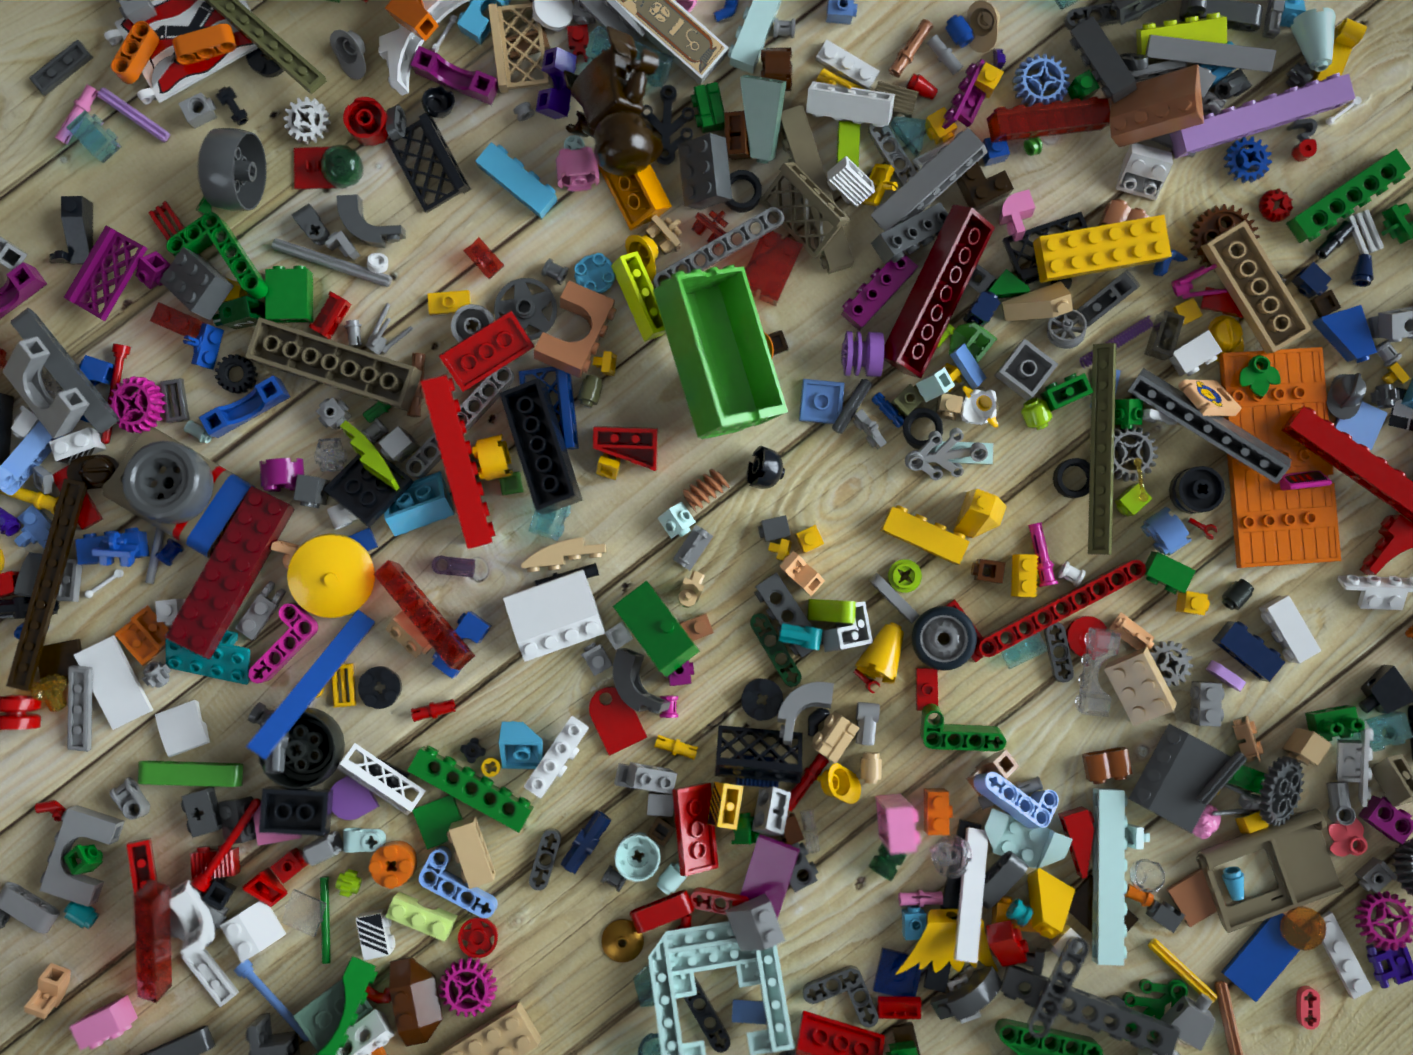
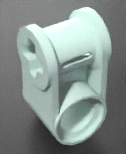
(360, 840)

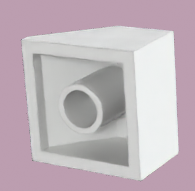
(252, 930)

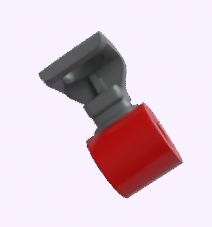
(1306, 147)

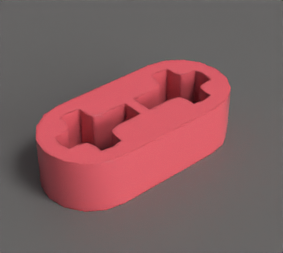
(1309, 1007)

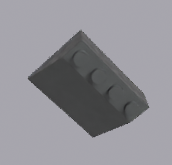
(1176, 776)

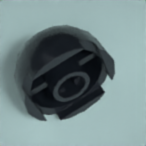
(766, 468)

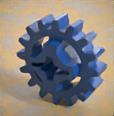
(1256, 159)

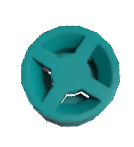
(1019, 912)

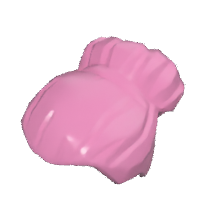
(1207, 823)

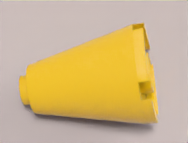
(883, 654)

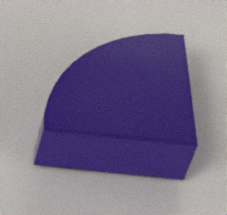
(998, 58)

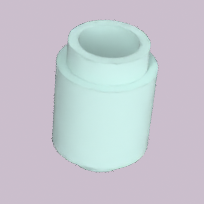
(670, 879)

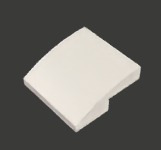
(182, 728)

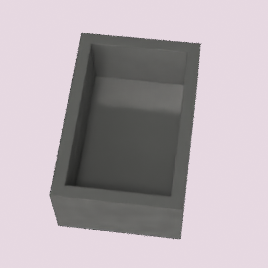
(705, 171)
(196, 283)

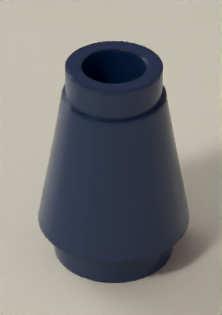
(1363, 271)

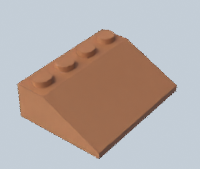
(1158, 107)

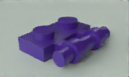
(1399, 965)

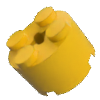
(493, 457)

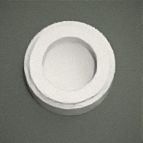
(377, 263)

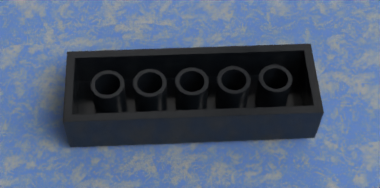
(540, 446)

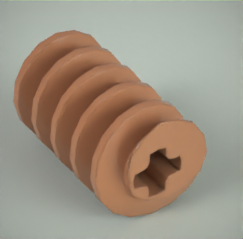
(705, 489)

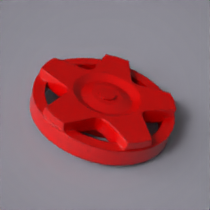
(478, 937)

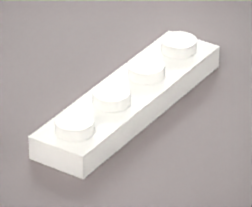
(1344, 958)

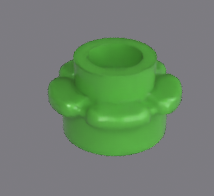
(1033, 146)

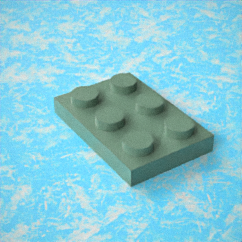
(323, 1015)

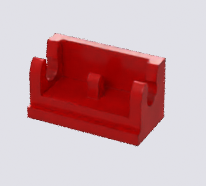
(330, 315)

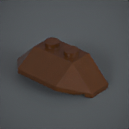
(414, 1001)

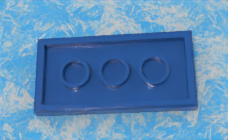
(1260, 959)

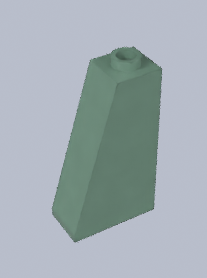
(763, 112)

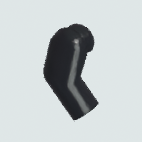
(815, 719)

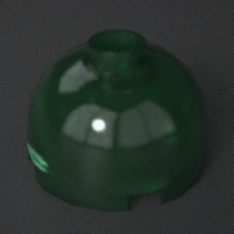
(341, 166)

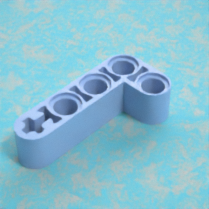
(28, 454)
(1030, 811)
(455, 896)

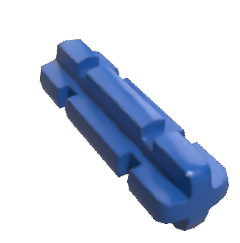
(888, 409)

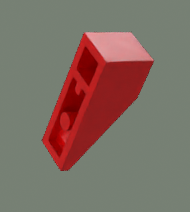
(1078, 826)

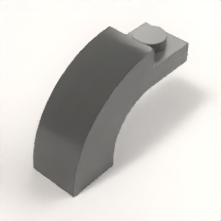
(969, 998)

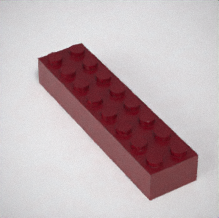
(937, 290)
(230, 572)

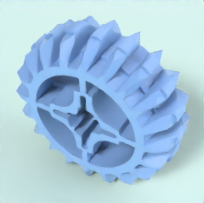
(1056, 81)

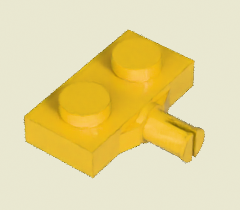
(881, 177)

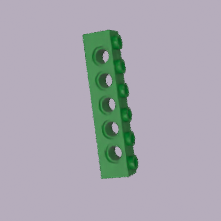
(1393, 167)
(421, 768)

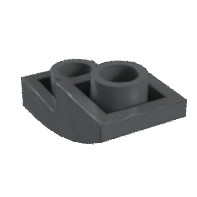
(28, 574)

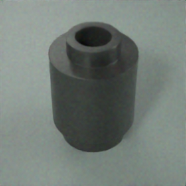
(1237, 594)

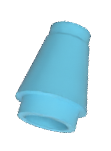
(1234, 882)

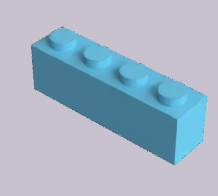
(516, 180)

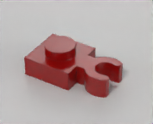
(578, 39)

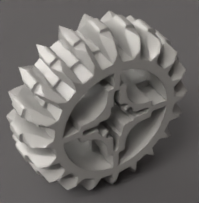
(1122, 447)

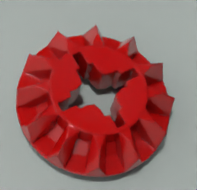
(1266, 205)

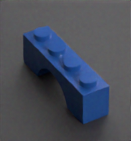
(260, 399)

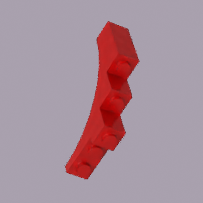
(1396, 539)

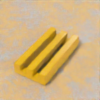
(351, 679)

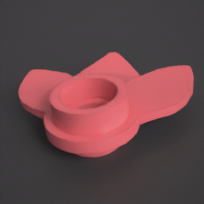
(1344, 838)

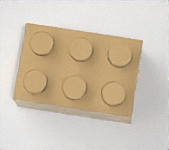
(1140, 686)

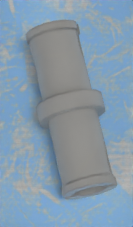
(945, 54)

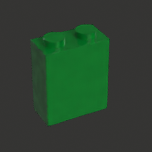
(289, 295)

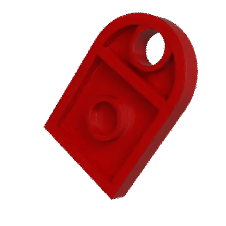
(615, 722)

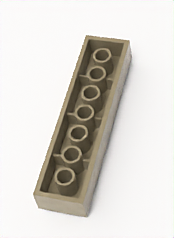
(333, 364)

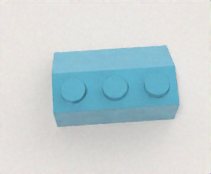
(420, 505)

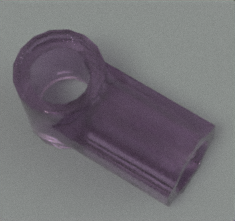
(456, 566)

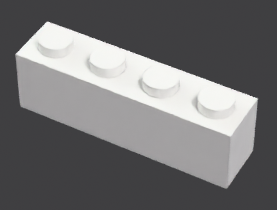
(850, 104)

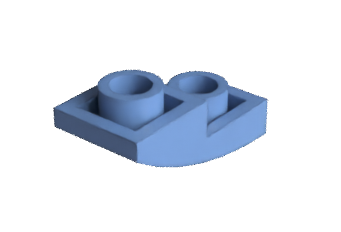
(748, 1012)

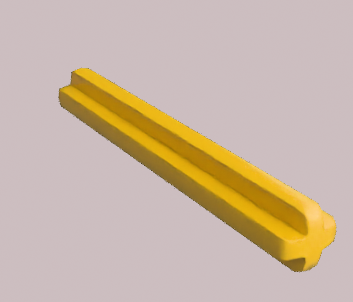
(1177, 966)

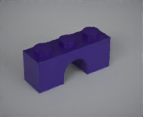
(556, 101)

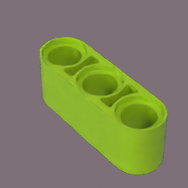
(848, 141)
(831, 610)

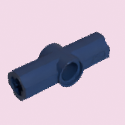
(585, 841)

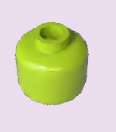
(1036, 413)

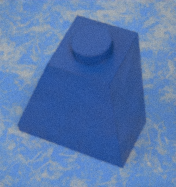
(1348, 333)

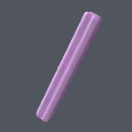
(133, 114)

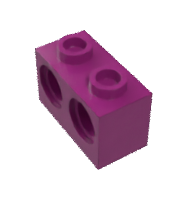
(1386, 821)

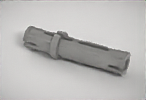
(1026, 787)

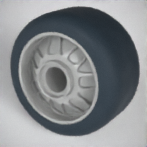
(948, 655)

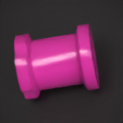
(671, 712)

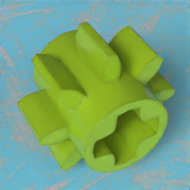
(348, 883)

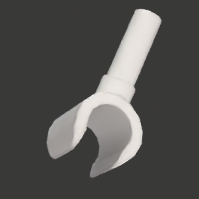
(1214, 105)

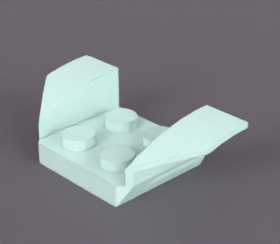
(1034, 846)

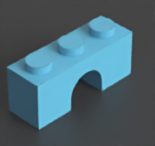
(472, 21)

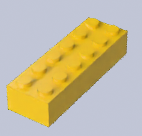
(1102, 248)

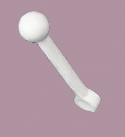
(453, 19)
(1330, 120)
(117, 574)

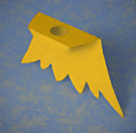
(939, 944)

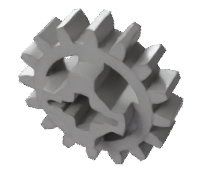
(1177, 661)

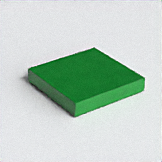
(435, 820)

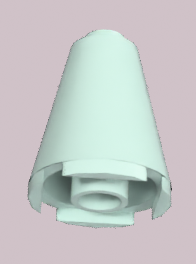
(1315, 37)

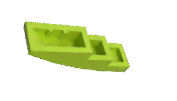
(369, 455)

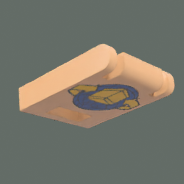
(1210, 397)

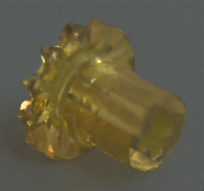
(51, 692)

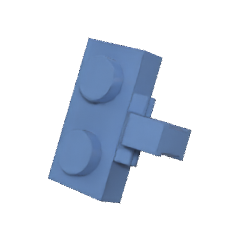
(35, 527)

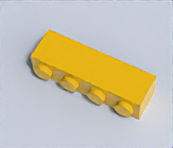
(924, 535)

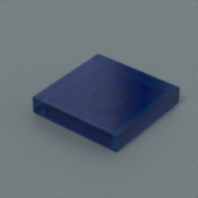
(898, 985)

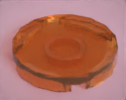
(1303, 928)

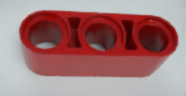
(661, 911)

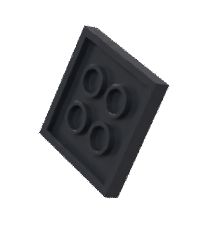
(364, 493)

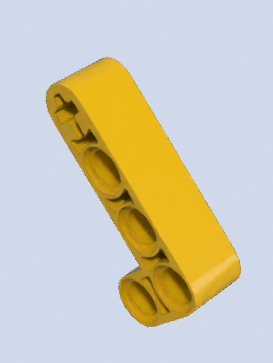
(1346, 36)

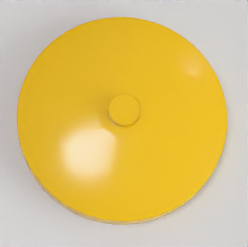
(331, 575)

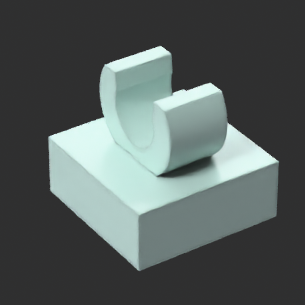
(1136, 836)

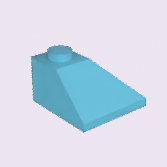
(519, 746)

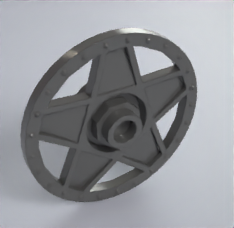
(527, 306)

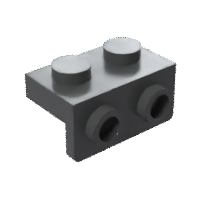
(230, 814)

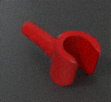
(1205, 528)
(866, 680)

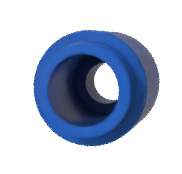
(959, 31)

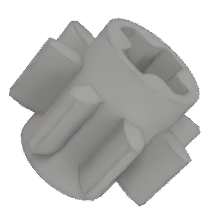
(156, 674)

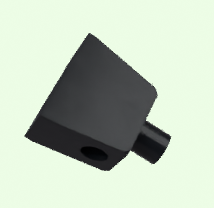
(1385, 691)

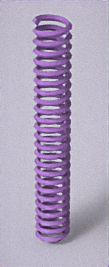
(1122, 339)

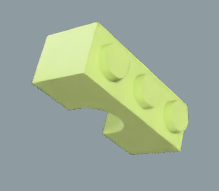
(432, 922)

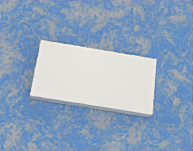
(114, 682)

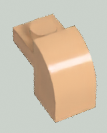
(801, 573)
(50, 991)

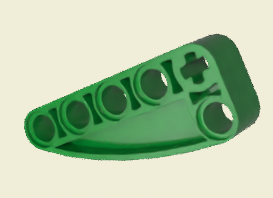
(1036, 1046)

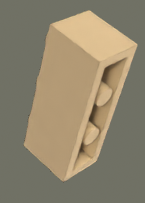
(471, 852)

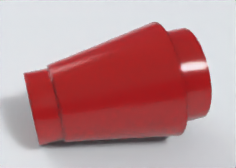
(924, 87)

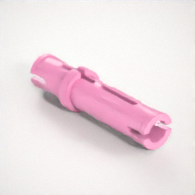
(83, 103)

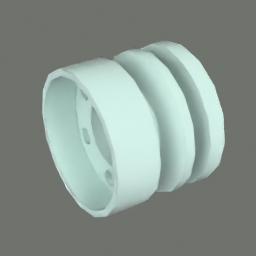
(631, 867)

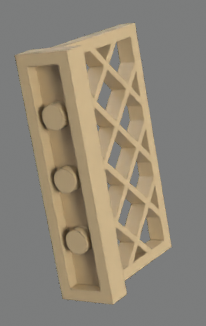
(500, 47)

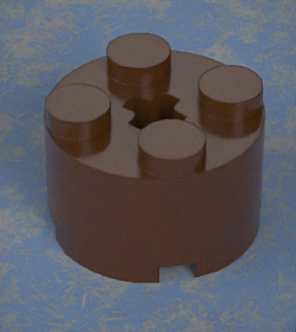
(777, 65)

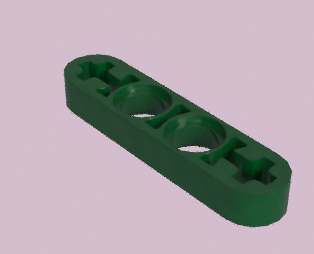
(774, 650)

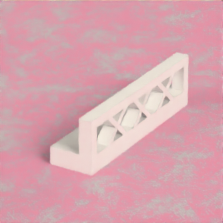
(375, 785)

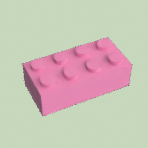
(897, 823)

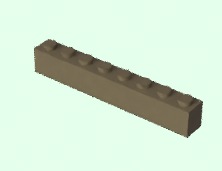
(804, 153)

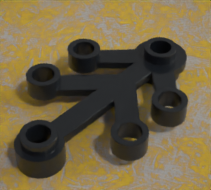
(668, 129)

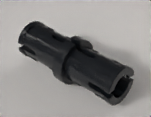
(1334, 239)

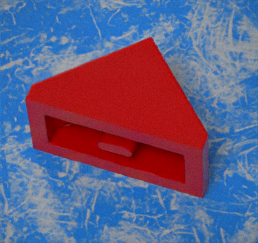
(266, 887)

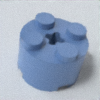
(1166, 531)

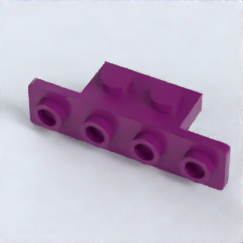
(967, 100)

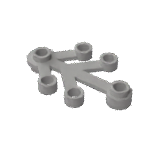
(943, 455)

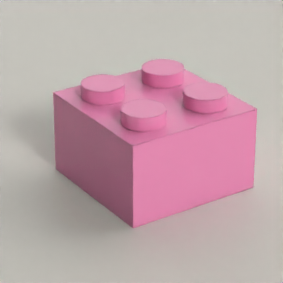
(104, 1023)

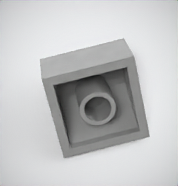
(755, 924)

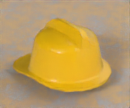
(647, 250)
(1227, 334)
(840, 784)

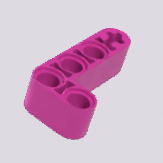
(281, 646)

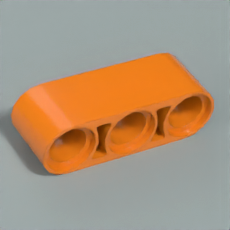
(204, 44)
(135, 52)

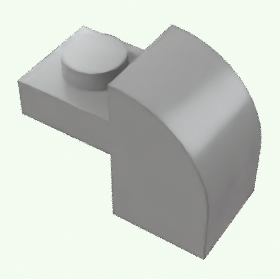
(10, 255)

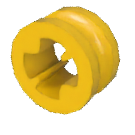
(493, 773)

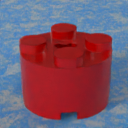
(357, 122)

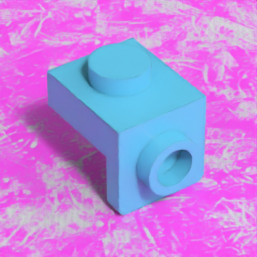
(1291, 10)

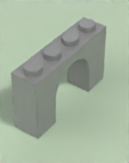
(25, 374)
(58, 878)

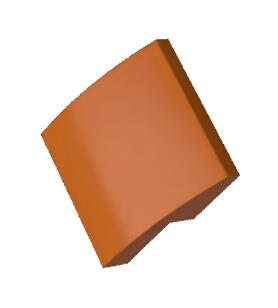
(143, 635)

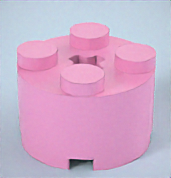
(577, 169)

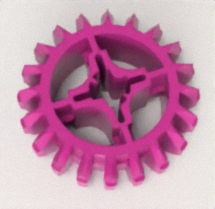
(127, 406)
(1383, 912)
(474, 993)

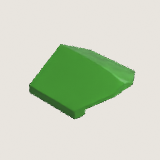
(975, 338)

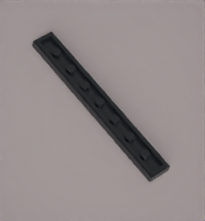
(951, 896)

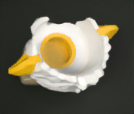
(979, 406)

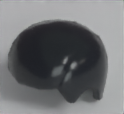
(438, 102)

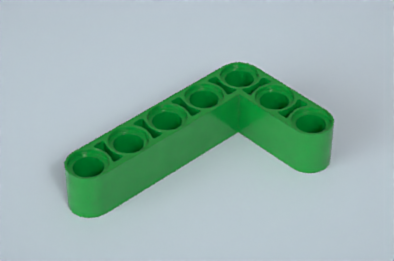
(211, 230)

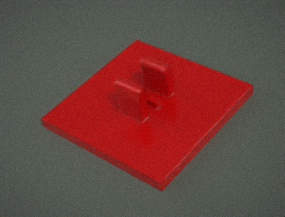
(308, 170)

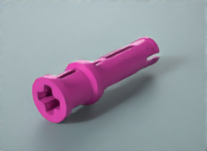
(1044, 564)

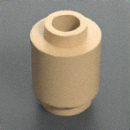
(871, 767)

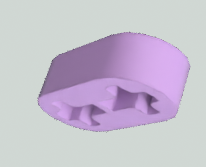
(1225, 675)

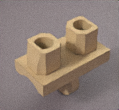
(658, 227)
(691, 589)

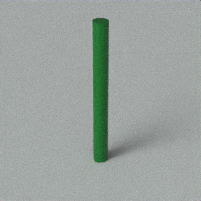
(325, 925)

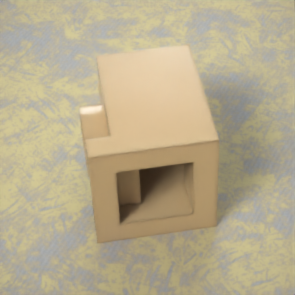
(949, 406)

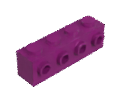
(877, 292)

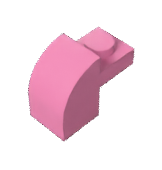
(1014, 210)

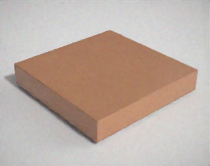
(1193, 897)

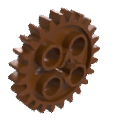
(1210, 225)

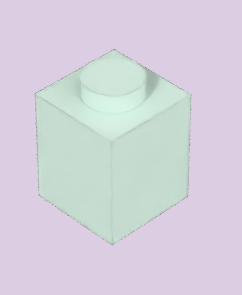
(935, 384)

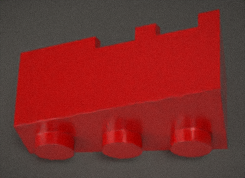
(629, 443)

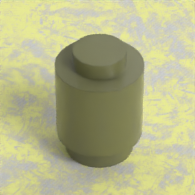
(590, 391)

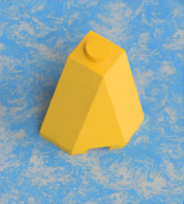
(979, 513)

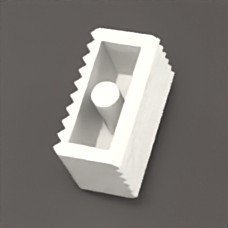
(850, 182)

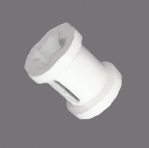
(1071, 574)

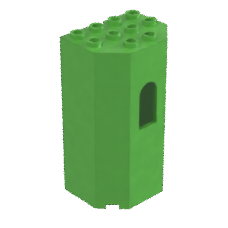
(719, 350)

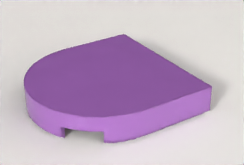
(352, 799)

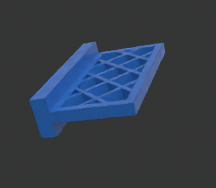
(565, 402)

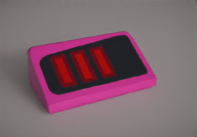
(1304, 480)

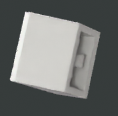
(1144, 171)

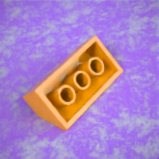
(638, 196)

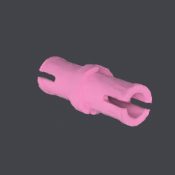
(920, 898)

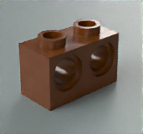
(736, 135)

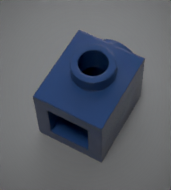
(1311, 280)

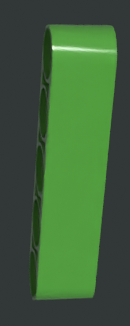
(190, 773)

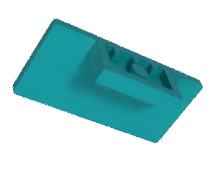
(226, 663)

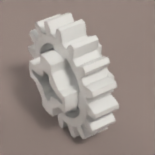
(299, 127)

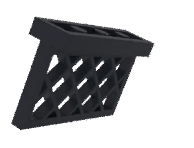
(444, 156)
(1030, 274)
(758, 767)

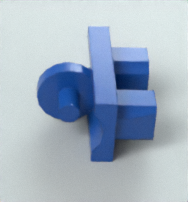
(115, 547)

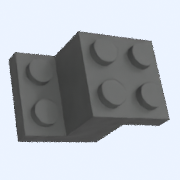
(265, 1043)

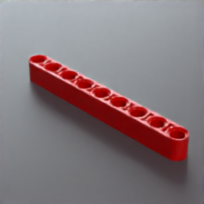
(1070, 607)

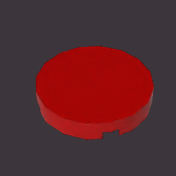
(1077, 630)

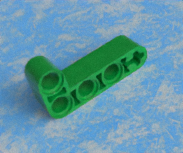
(963, 734)

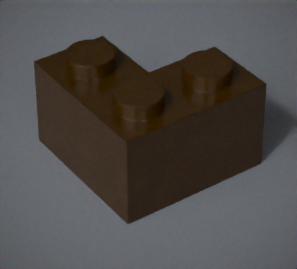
(981, 191)

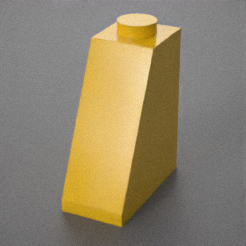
(1050, 902)

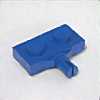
(205, 346)

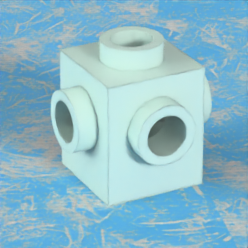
(677, 520)

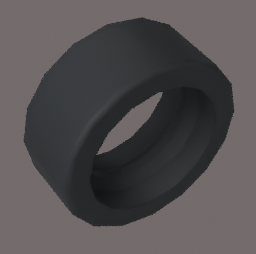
(754, 180)
(920, 413)
(1058, 482)

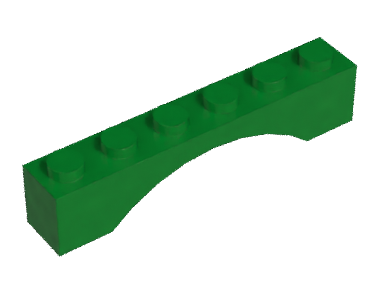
(355, 980)

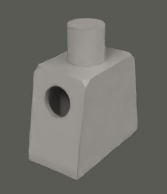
(1192, 1020)

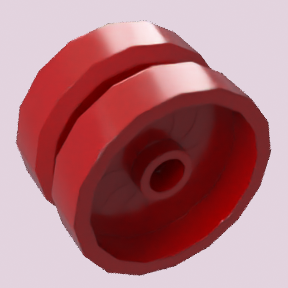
(15, 712)

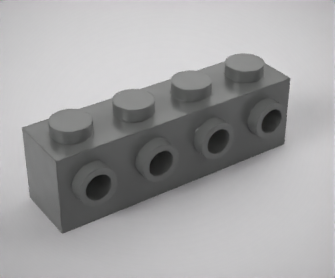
(1103, 60)
(910, 234)

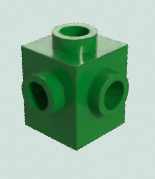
(1128, 412)

